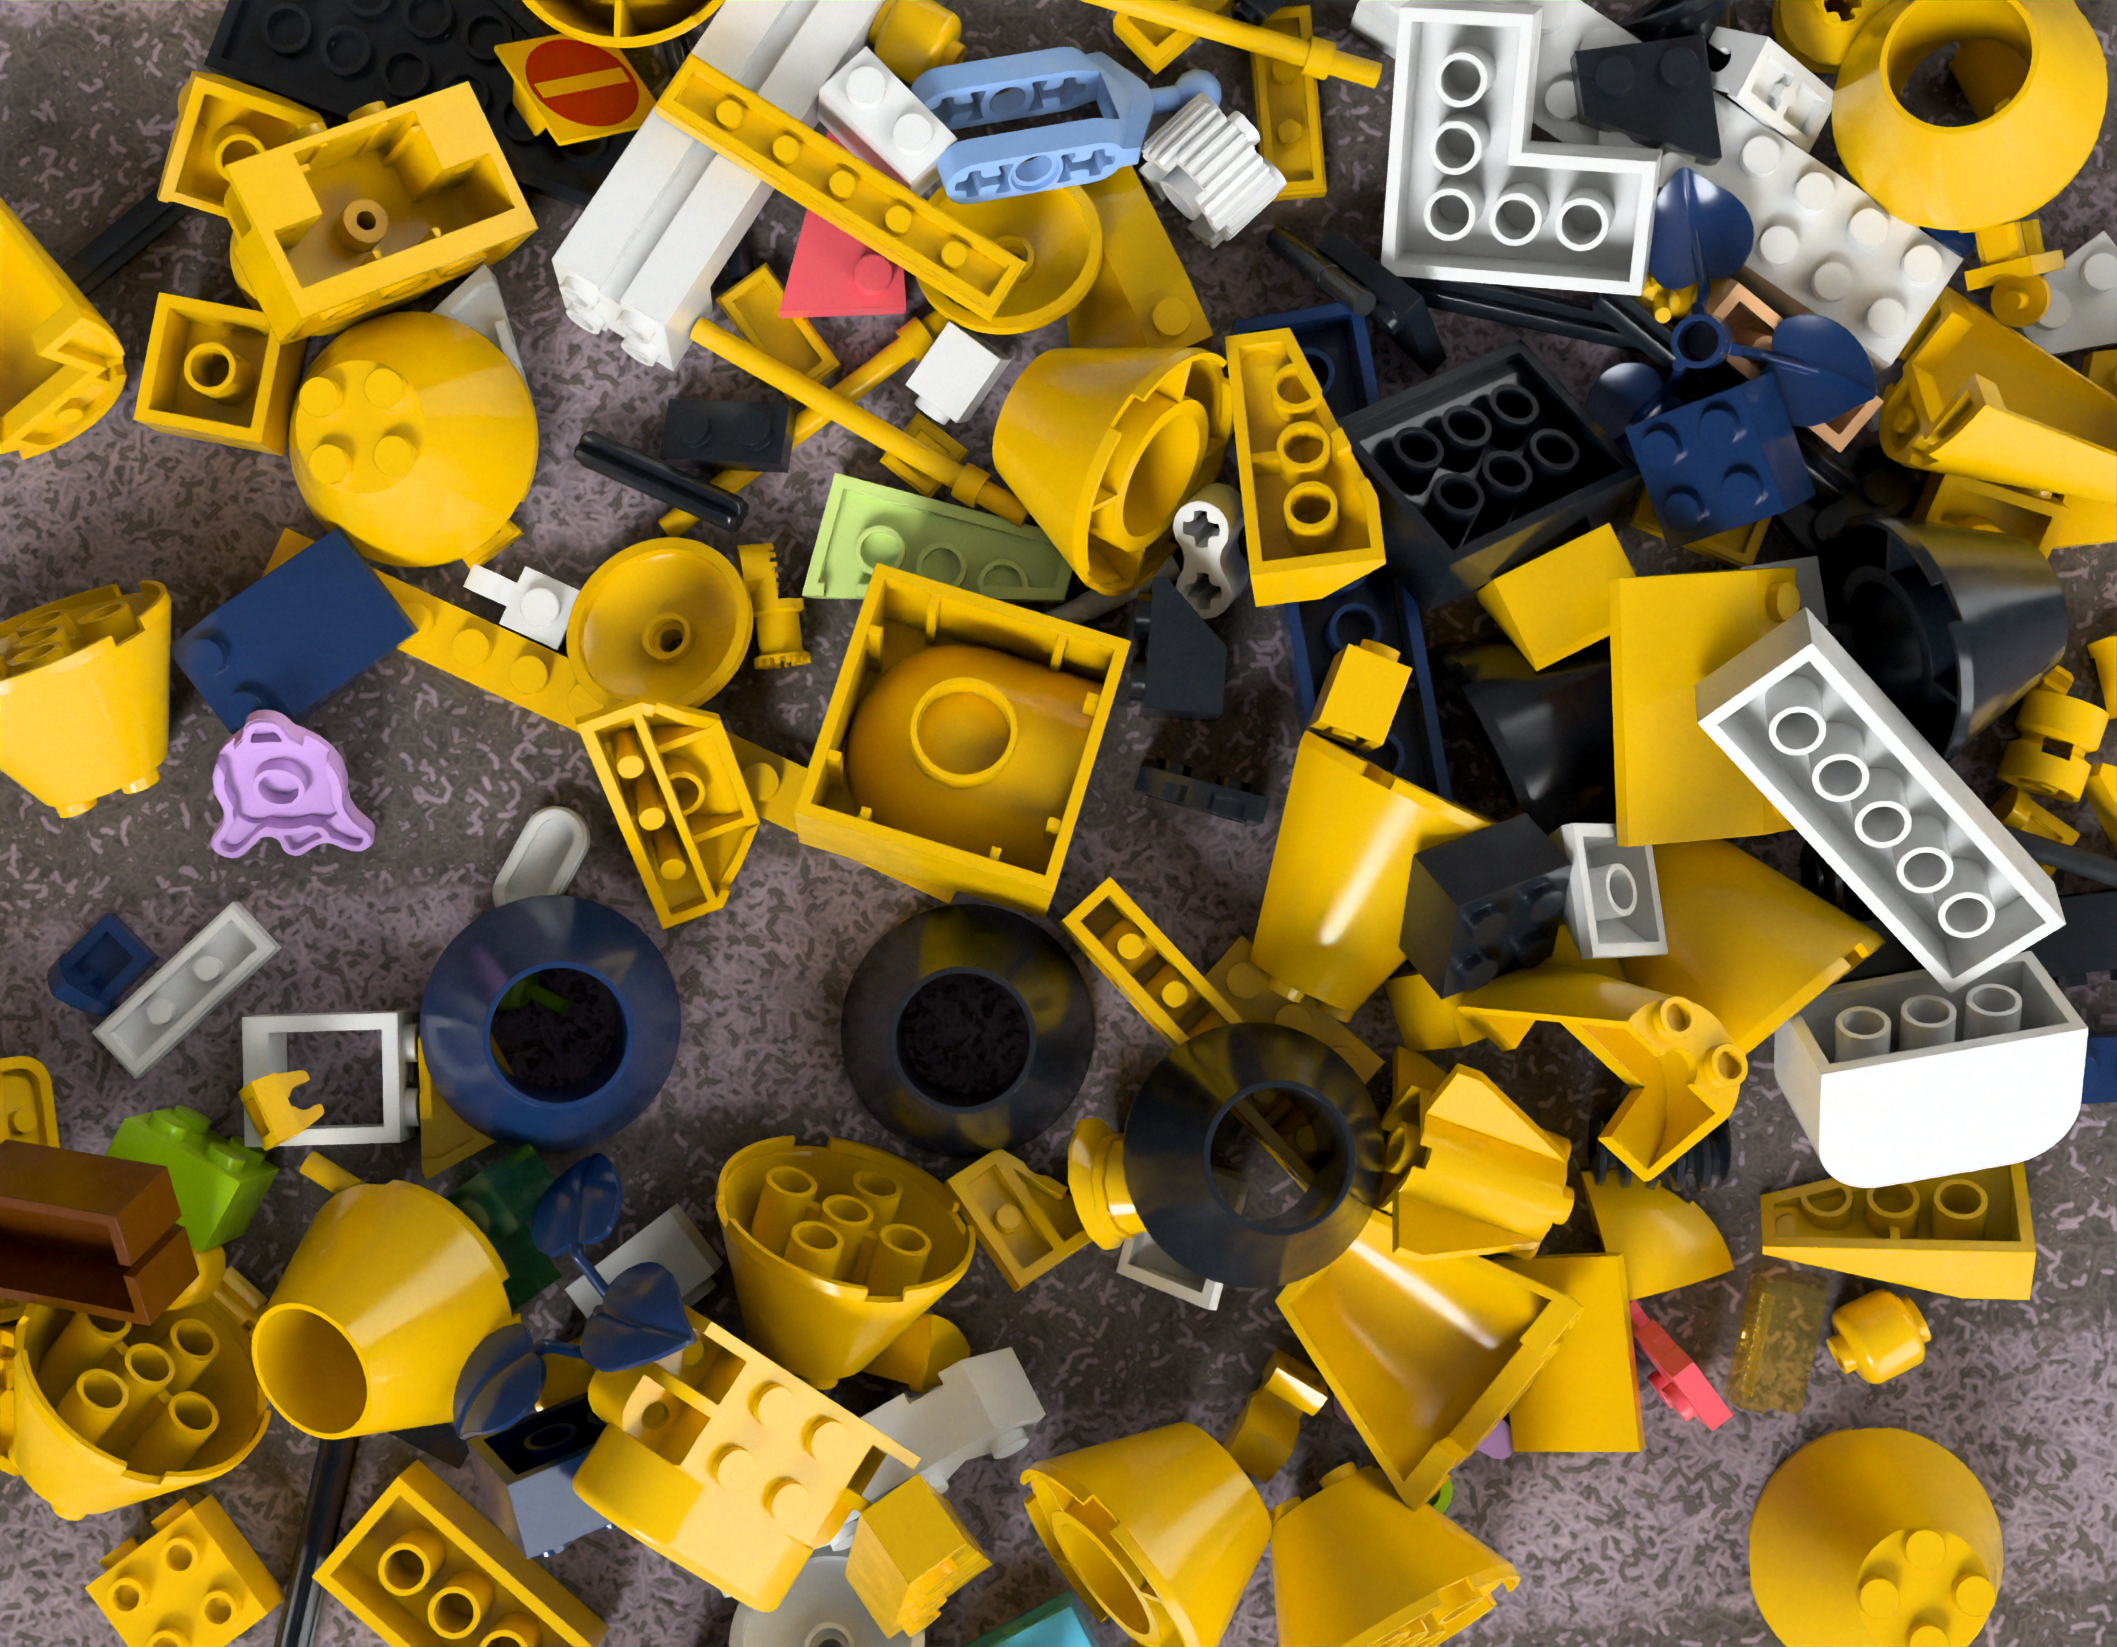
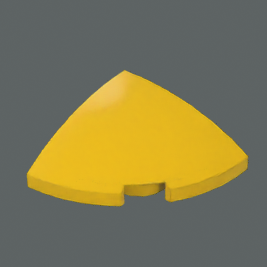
(1661, 1235)

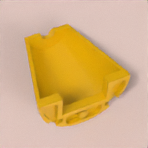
(55, 349)
(1997, 408)
(1344, 875)
(1745, 939)
(1659, 1044)
(1424, 1350)

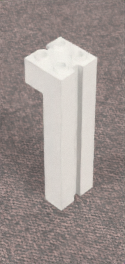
(677, 207)

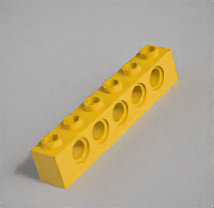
(1180, 1006)

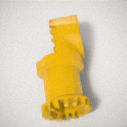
(775, 618)

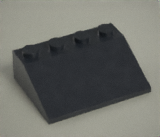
(1484, 472)

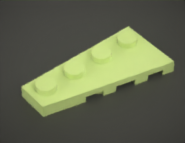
(932, 540)

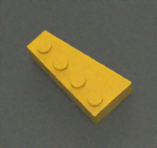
(911, 1557)

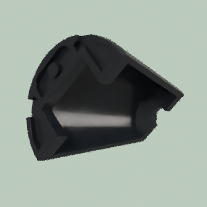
(1541, 728)

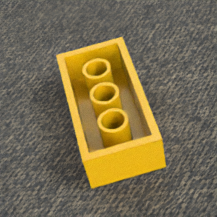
(444, 1576)

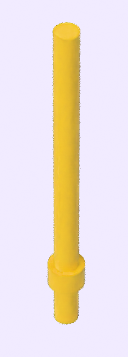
(1315, 57)
(913, 341)
(967, 483)

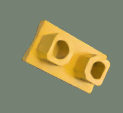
(2012, 262)

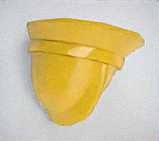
(1099, 1184)

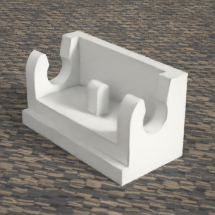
(1772, 86)

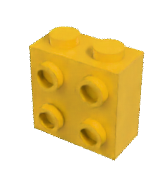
(187, 1582)

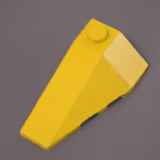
(1141, 286)
(1303, 495)
(1934, 1234)

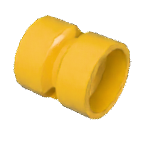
(2060, 724)

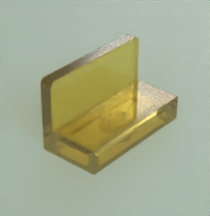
(1775, 1345)

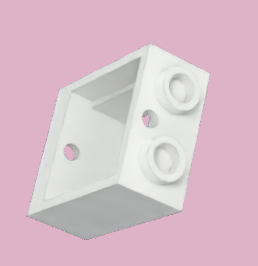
(266, 1052)

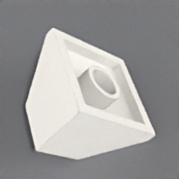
(1610, 894)

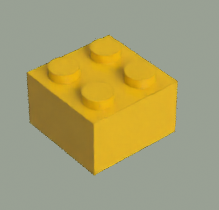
(218, 376)

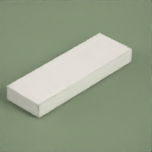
(186, 990)

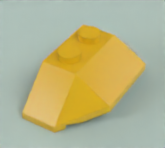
(674, 800)

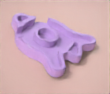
(285, 787)

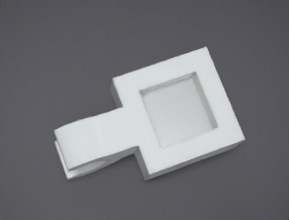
(534, 604)

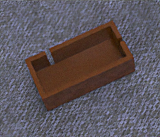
(90, 1233)

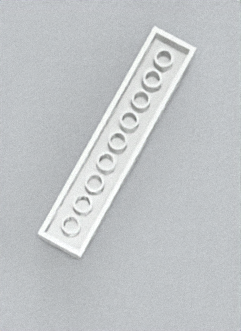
(1816, 234)

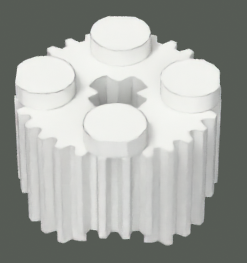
(1210, 169)

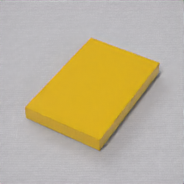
(1590, 1386)

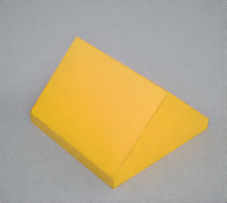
(1558, 598)

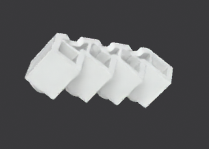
(975, 1412)

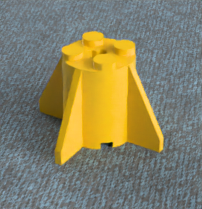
(1467, 1166)

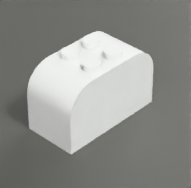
(1932, 1082)

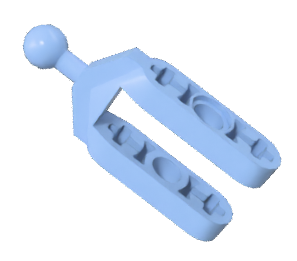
(1066, 151)

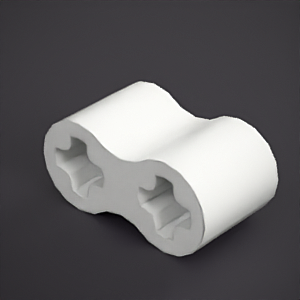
(1211, 549)

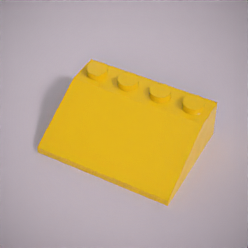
(1662, 642)

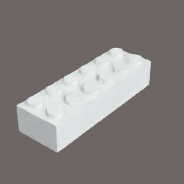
(1877, 802)

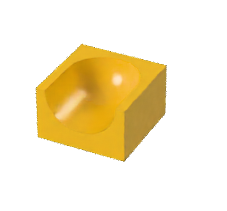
(959, 740)

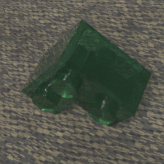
(500, 1205)

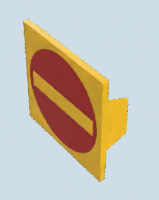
(575, 88)

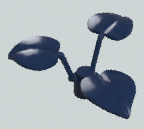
(1708, 235)
(634, 1326)

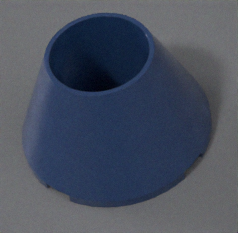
(498, 953)

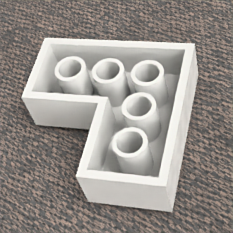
(1473, 189)

